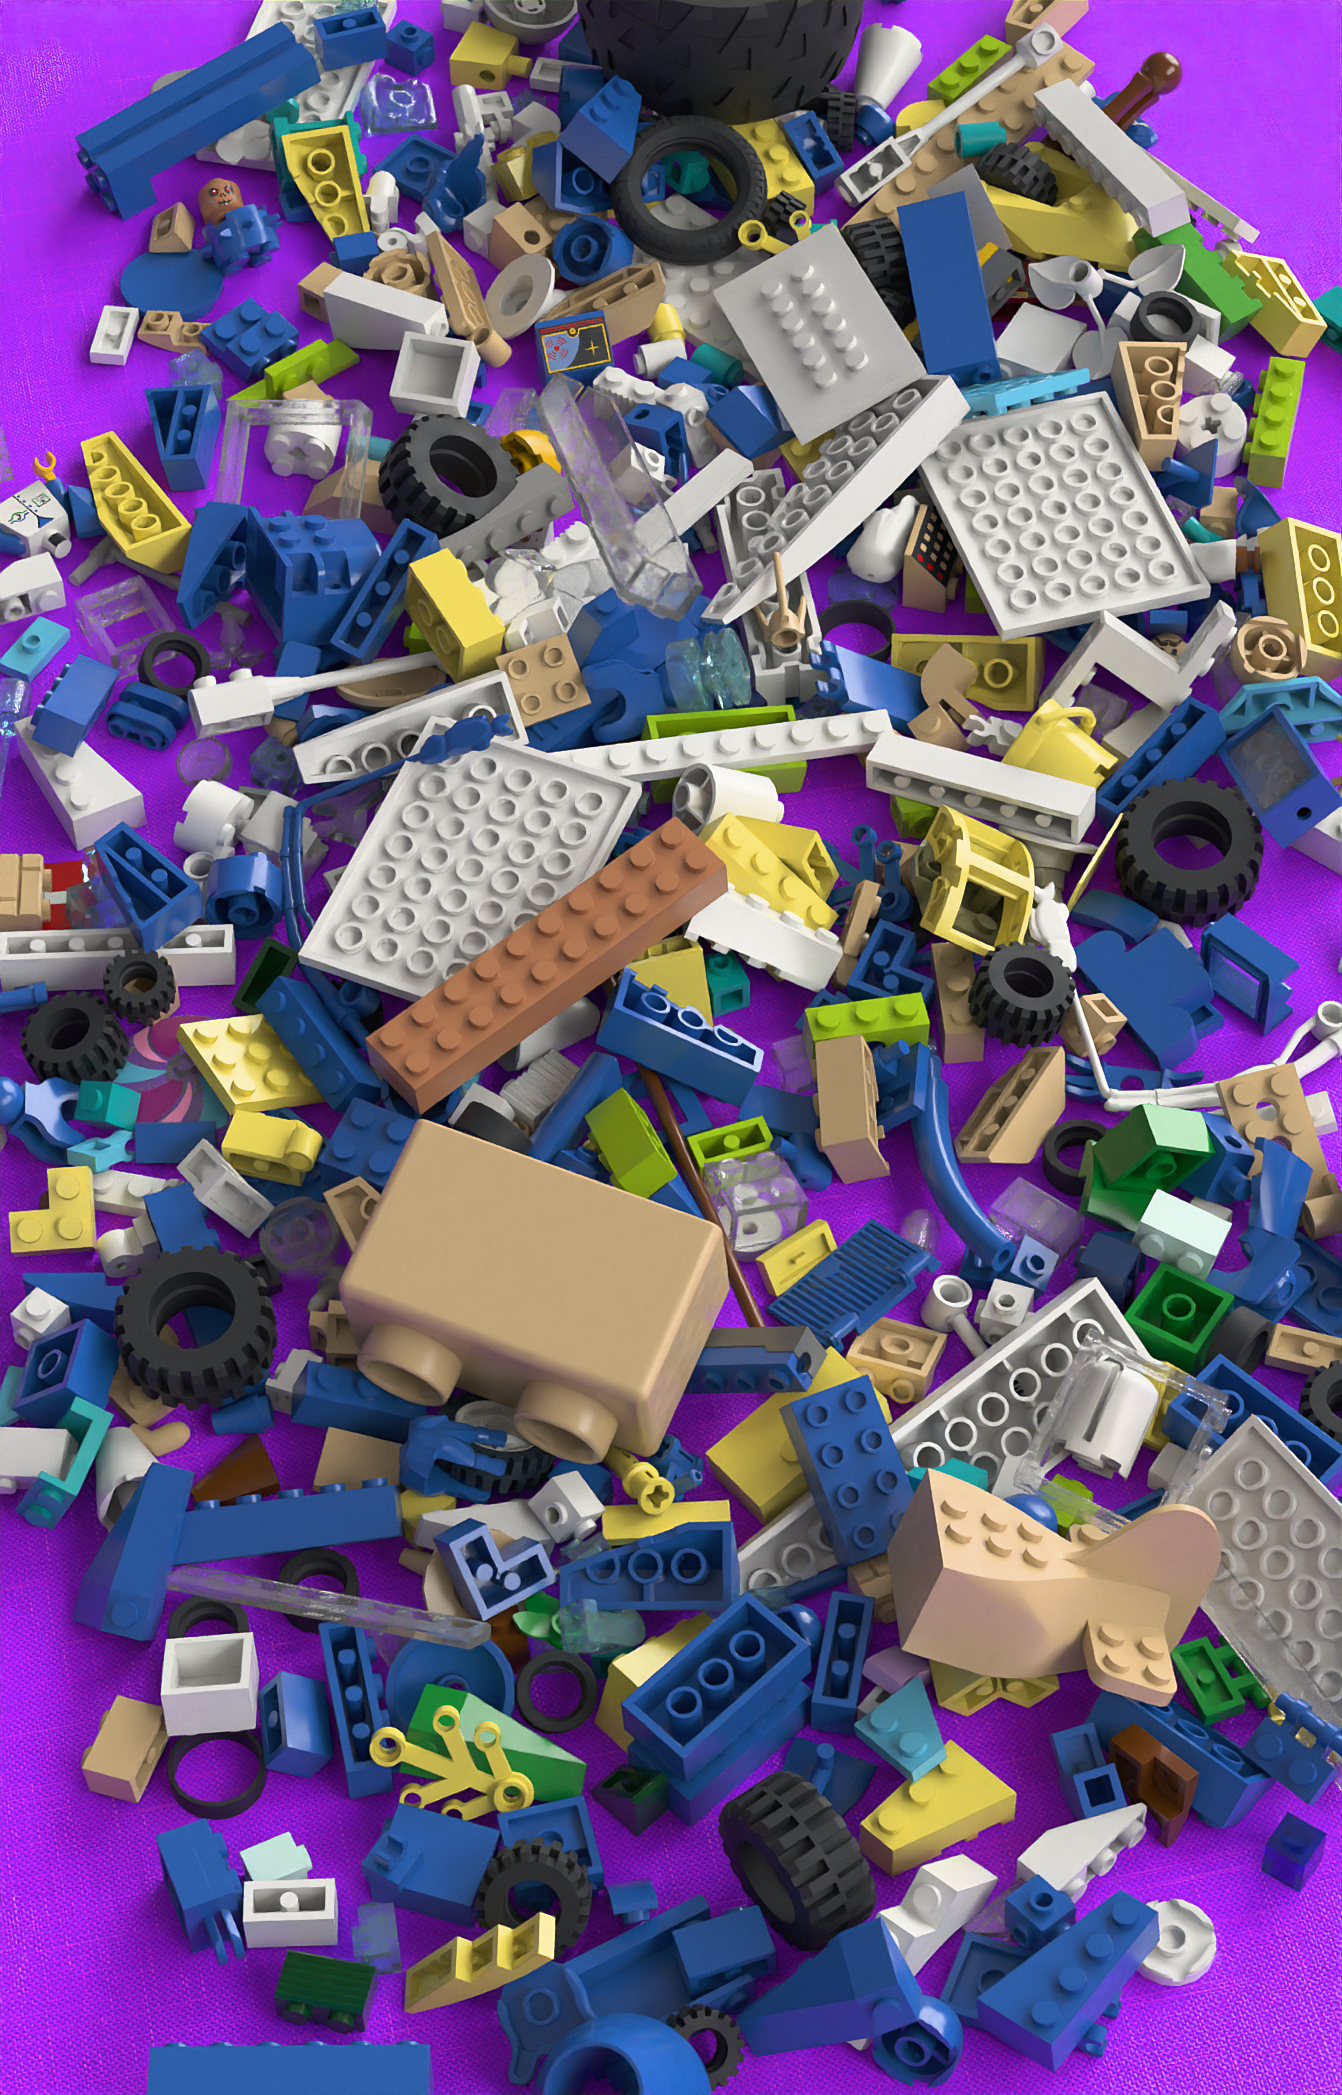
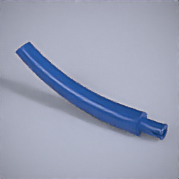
(944, 1179)

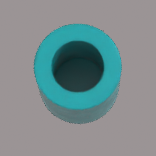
(977, 138)
(725, 369)

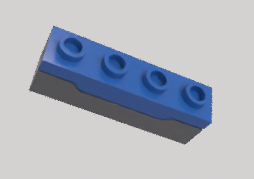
(757, 1361)

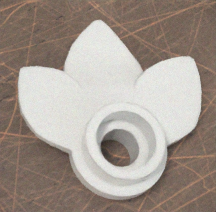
(245, 143)

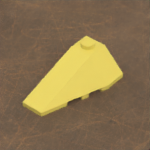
(328, 178)

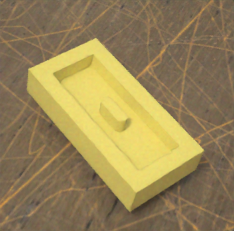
(795, 1256)

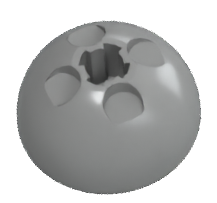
(531, 20)

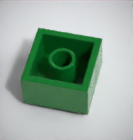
(1153, 1149)
(1178, 1317)

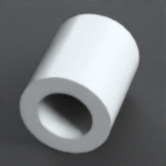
(656, 356)

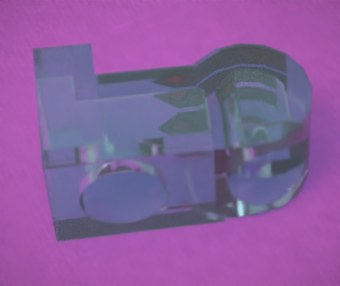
(599, 1632)

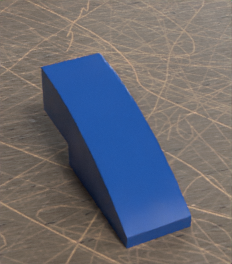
(82, 1292)

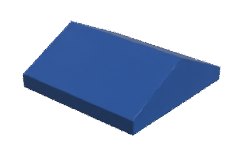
(751, 421)

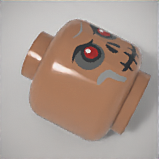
(217, 199)

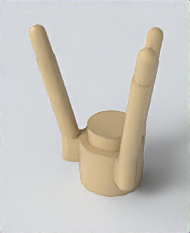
(784, 626)

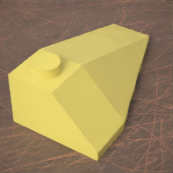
(1007, 669)

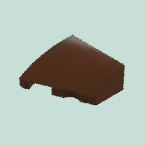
(238, 1474)
(1155, 1778)

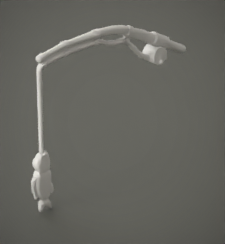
(1050, 929)

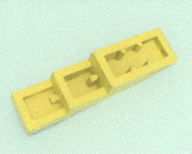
(478, 1966)

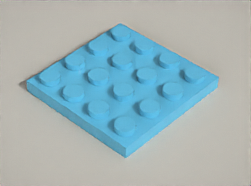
(1018, 391)

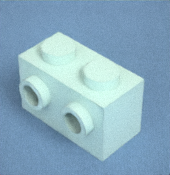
(1180, 1234)

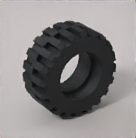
(456, 452)
(1194, 811)
(185, 1282)
(797, 1860)

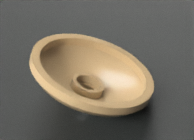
(390, 690)

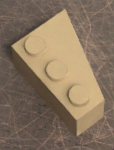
(1028, 14)
(848, 1108)

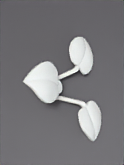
(1061, 277)

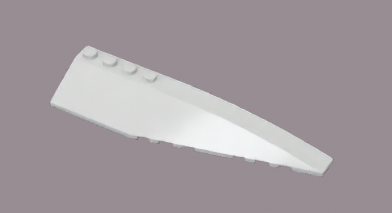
(959, 1420)

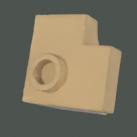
(333, 1336)

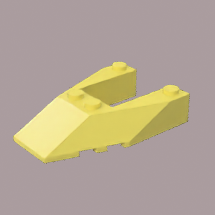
(1078, 224)

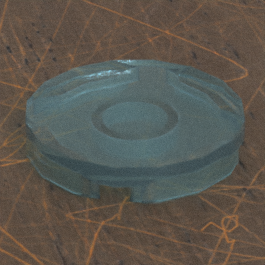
(848, 586)

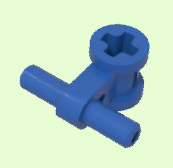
(677, 1466)

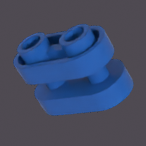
(147, 716)

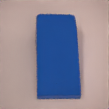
(301, 662)

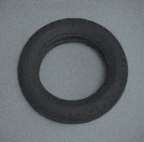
(701, 136)

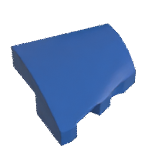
(1278, 1189)

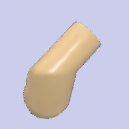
(163, 1439)

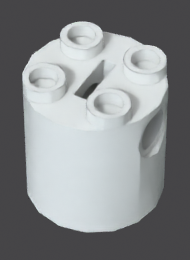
(712, 791)

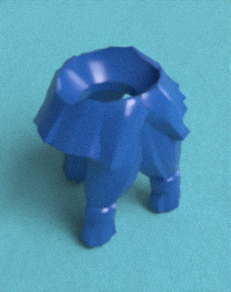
(448, 1440)

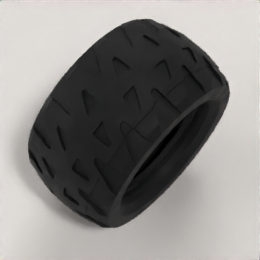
(722, 55)

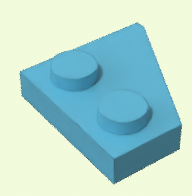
(904, 1732)

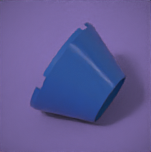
(657, 2053)

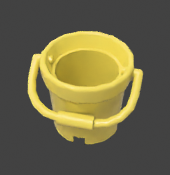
(1061, 748)

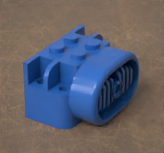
(307, 572)

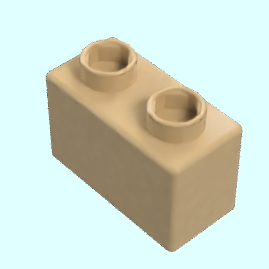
(532, 1294)

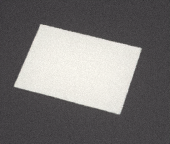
(984, 217)

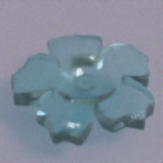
(525, 99)

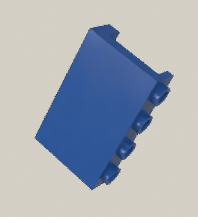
(643, 1977)

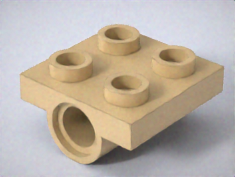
(544, 680)

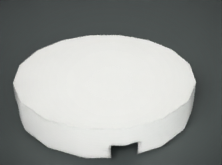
(1184, 1946)

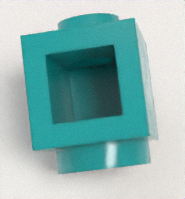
(726, 983)

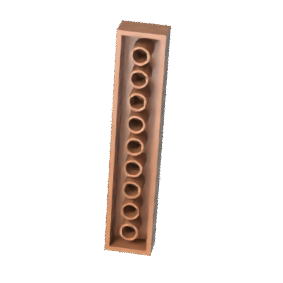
(547, 965)

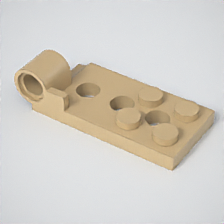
(1294, 1126)

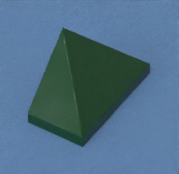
(271, 961)

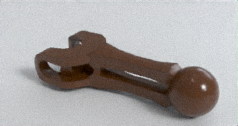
(1157, 76)

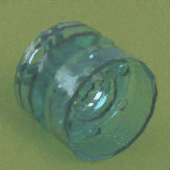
(708, 673)

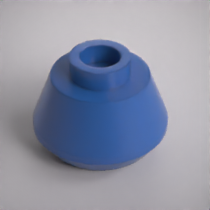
(873, 126)

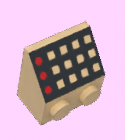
(930, 564)

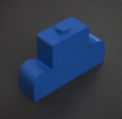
(1152, 987)

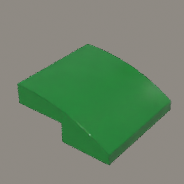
(1111, 1207)

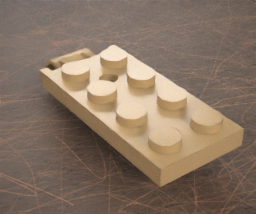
(465, 301)

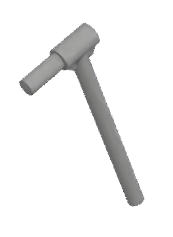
(108, 552)

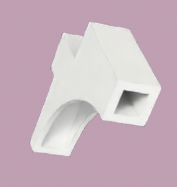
(934, 1908)

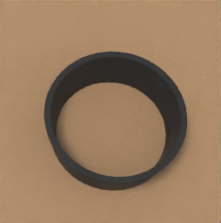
(860, 612)

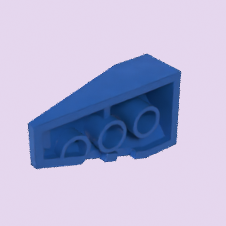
(213, 561)
(839, 1996)

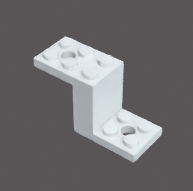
(1140, 661)

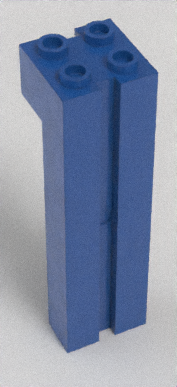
(191, 115)

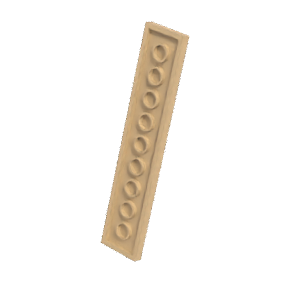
(1007, 104)

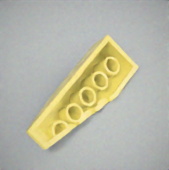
(134, 506)

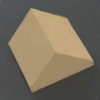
(356, 1458)

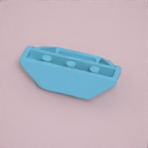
(1305, 701)

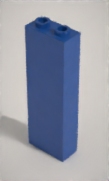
(949, 290)

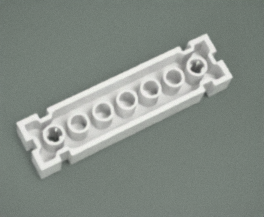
(739, 520)

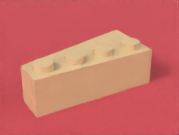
(1149, 395)

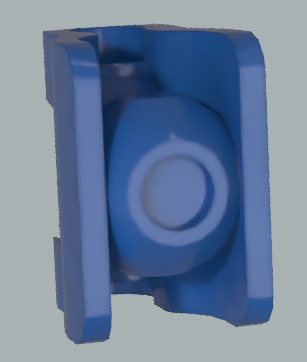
(1270, 1280)

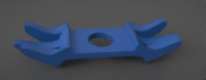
(1087, 1089)

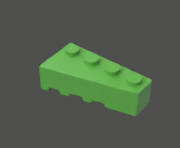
(1205, 279)

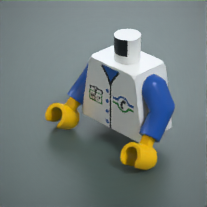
(37, 516)

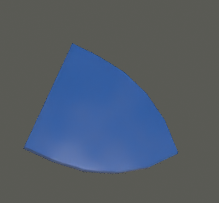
(1192, 476)
(833, 1773)

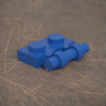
(1289, 1759)

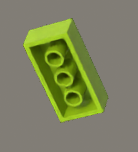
(785, 776)

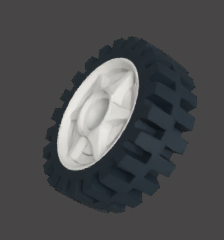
(524, 1461)

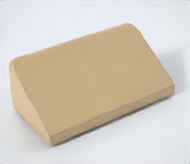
(172, 230)

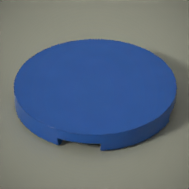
(172, 283)

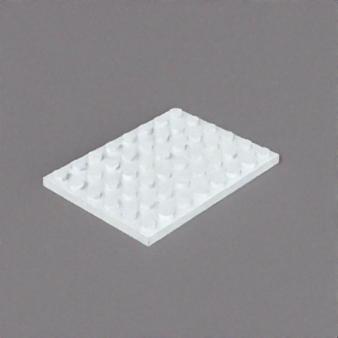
(1059, 517)
(464, 862)

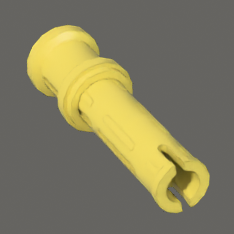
(640, 1480)

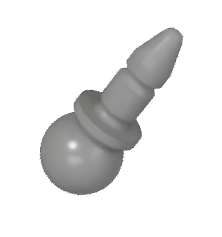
(327, 1289)

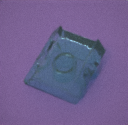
(396, 107)

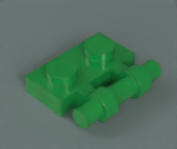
(1208, 1683)

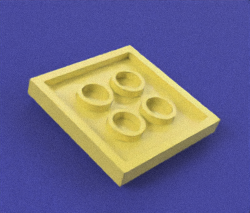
(247, 1064)

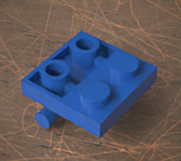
(901, 1082)

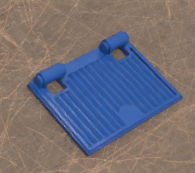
(854, 1285)

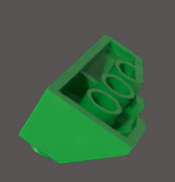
(549, 1767)

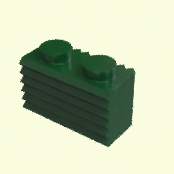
(326, 1991)

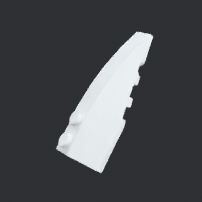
(393, 732)

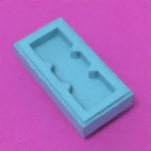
(34, 649)

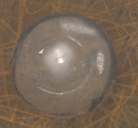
(203, 761)

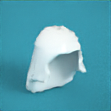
(882, 545)

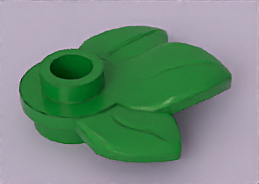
(540, 1619)

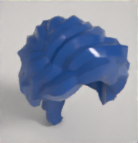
(456, 188)

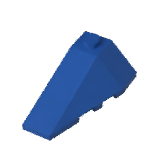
(576, 188)
(671, 1571)
(129, 1574)

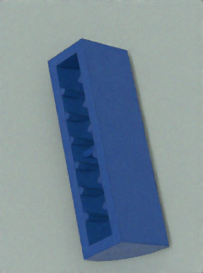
(565, 1121)

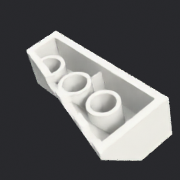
(767, 938)

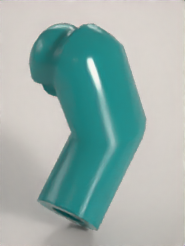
(1198, 533)

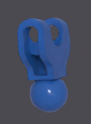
(639, 692)
(39, 1117)

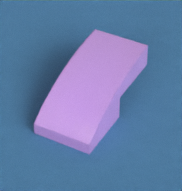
(896, 1668)

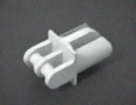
(381, 202)

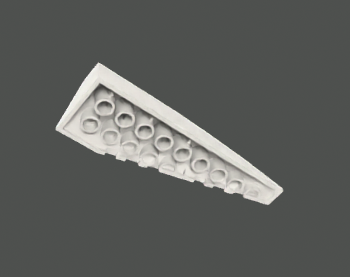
(844, 487)

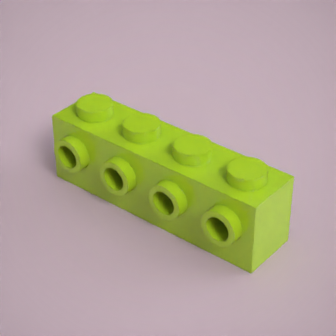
(1275, 422)

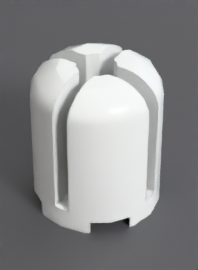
(1109, 1420)

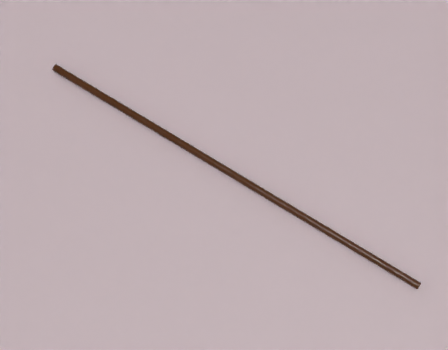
(695, 1182)

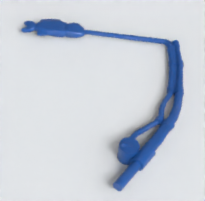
(354, 998)

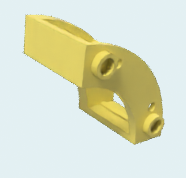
(984, 857)

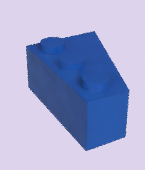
(185, 432)

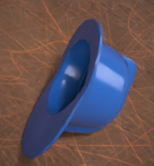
(1255, 510)

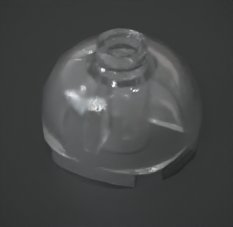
(301, 1238)

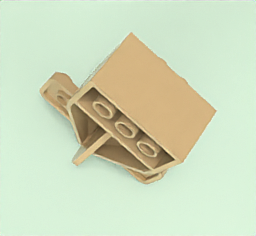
(1018, 1601)

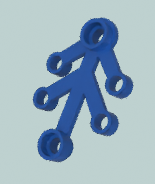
(893, 890)

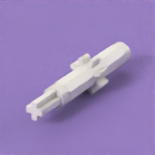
(469, 123)

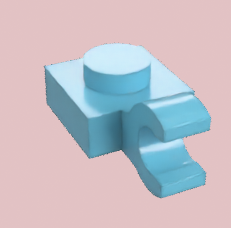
(102, 1153)

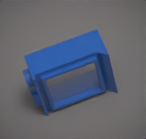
(1248, 971)

